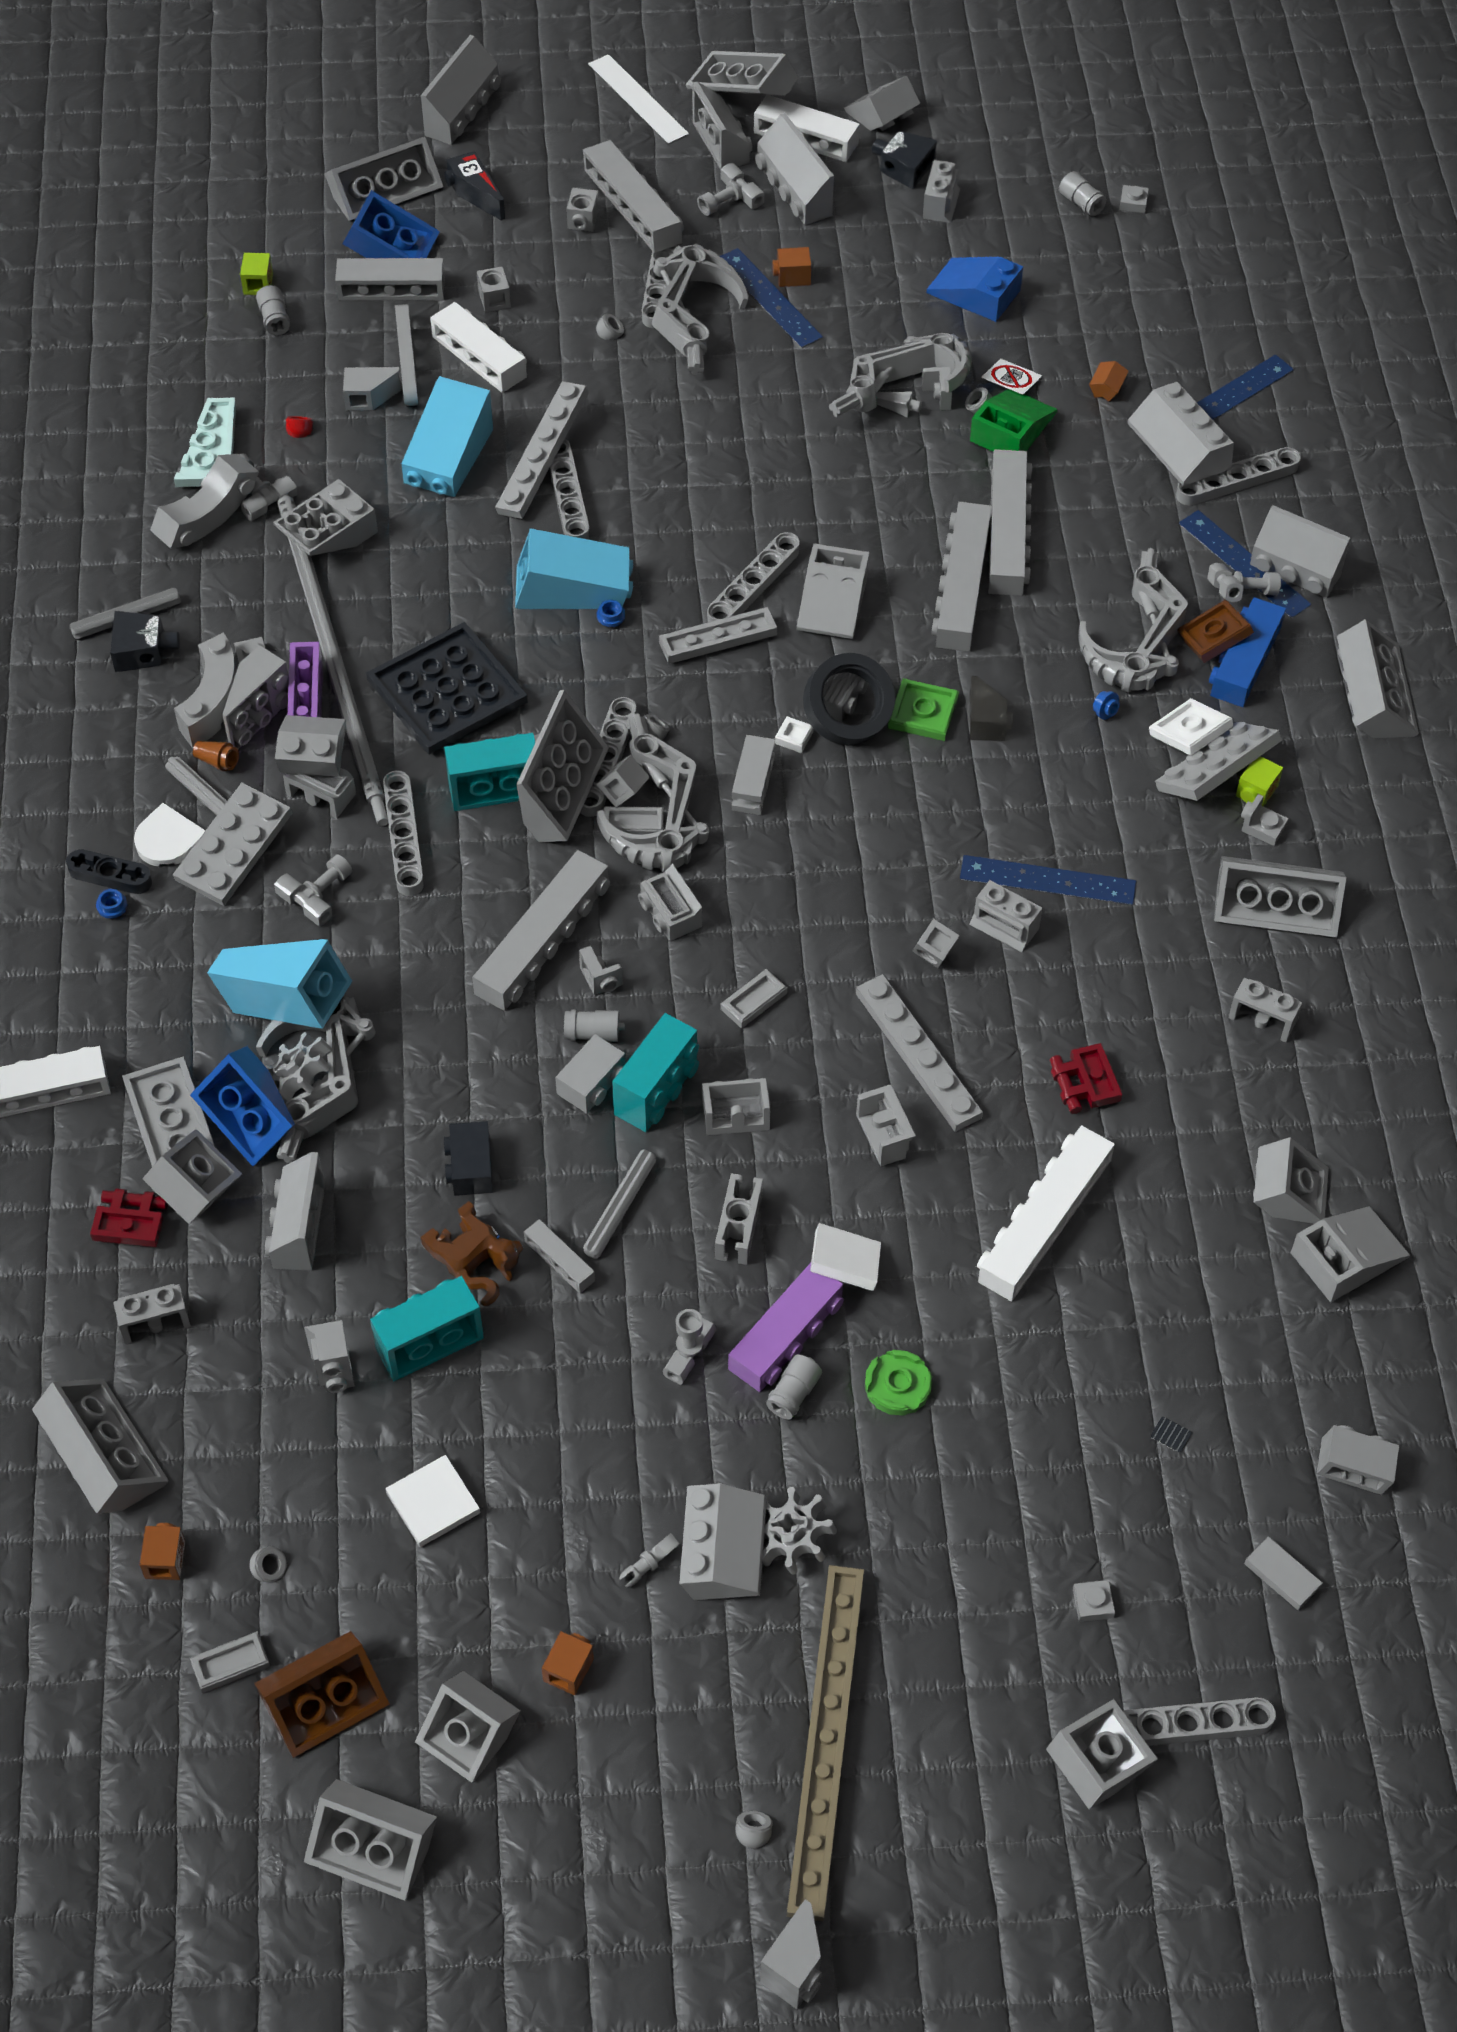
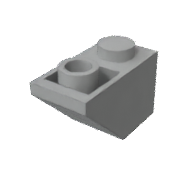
(369, 387)

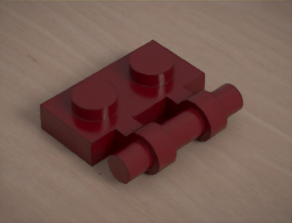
(1095, 1076)
(128, 1225)

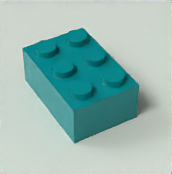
(487, 770)
(655, 1073)
(427, 1327)

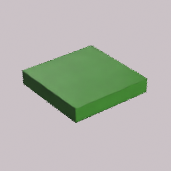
(923, 709)

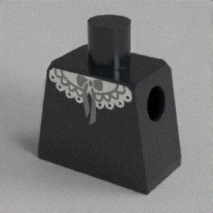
(906, 157)
(139, 641)

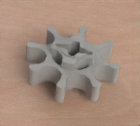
(299, 1065)
(794, 1530)

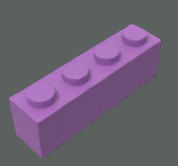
(305, 679)
(785, 1328)

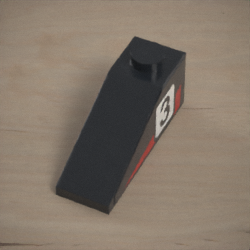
(474, 184)

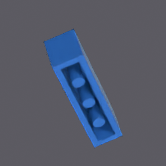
(1244, 660)

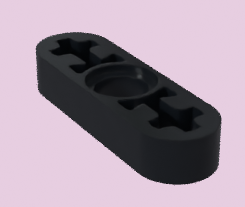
(101, 861)

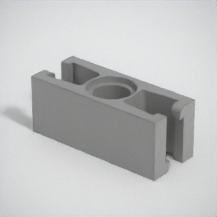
(753, 774)
(734, 1229)

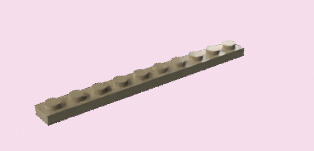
(826, 1741)

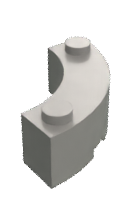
(210, 507)
(202, 712)

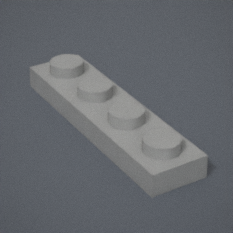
(718, 635)

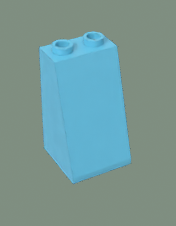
(448, 437)
(571, 572)
(282, 981)

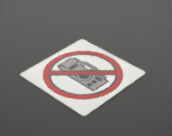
(1011, 376)

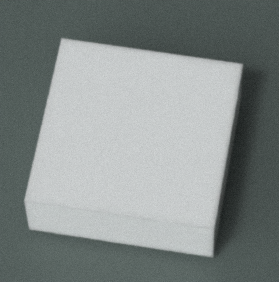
(794, 734)

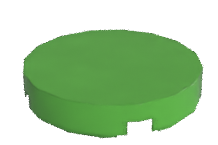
(898, 1382)

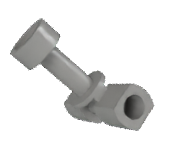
(735, 189)
(265, 494)
(1232, 586)
(309, 893)
(693, 1337)

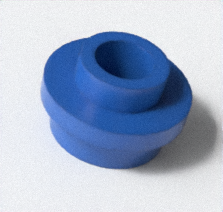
(610, 613)
(1106, 704)
(108, 898)

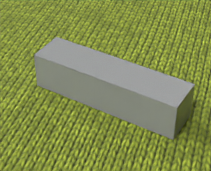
(559, 1256)

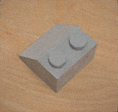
(884, 104)
(310, 745)
(191, 1176)
(1290, 1182)
(466, 1725)
(1101, 1753)
(794, 1960)

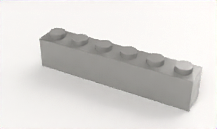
(633, 196)
(1008, 522)
(963, 576)
(541, 931)

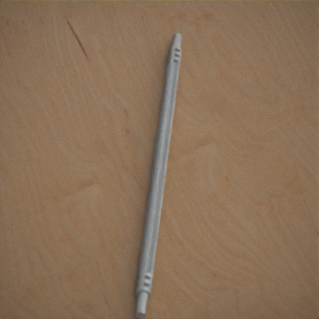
(337, 674)

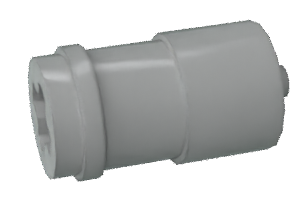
(1081, 192)
(273, 310)
(585, 1024)
(793, 1387)

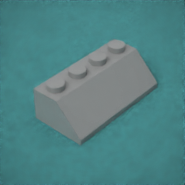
(746, 73)
(459, 91)
(796, 171)
(393, 174)
(1182, 434)
(1376, 682)
(1279, 896)
(99, 1444)

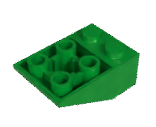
(1010, 421)

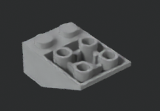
(329, 521)
(833, 591)
(255, 695)
(1347, 1251)

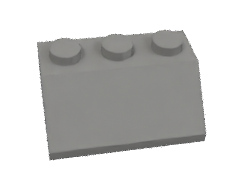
(719, 128)
(1300, 551)
(296, 1214)
(722, 1542)
(369, 1839)

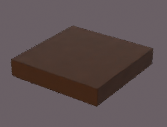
(1215, 631)

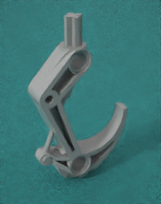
(671, 316)
(877, 368)
(1167, 612)
(666, 769)
(337, 1090)

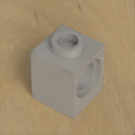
(582, 209)
(493, 289)
(623, 781)
(935, 943)

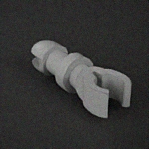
(650, 1559)

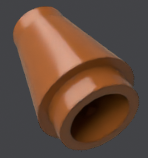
(217, 754)

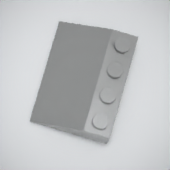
(559, 771)

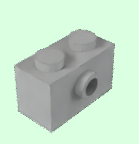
(590, 1074)
(1358, 1459)

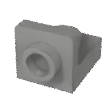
(934, 380)
(1262, 822)
(596, 974)

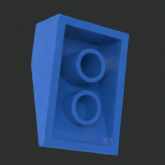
(389, 231)
(979, 284)
(245, 1104)

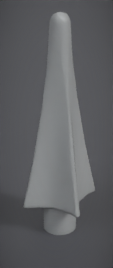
(898, 402)

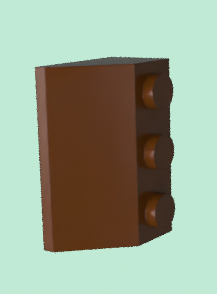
(322, 1693)

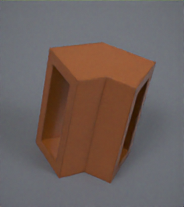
(1108, 379)

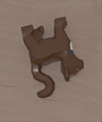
(470, 1249)

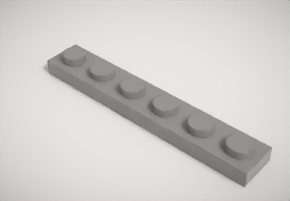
(541, 450)
(919, 1053)

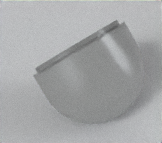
(605, 329)
(979, 393)
(656, 727)
(256, 1564)
(753, 1836)

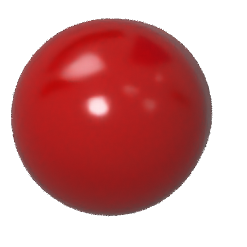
(299, 426)

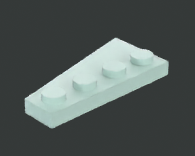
(211, 439)

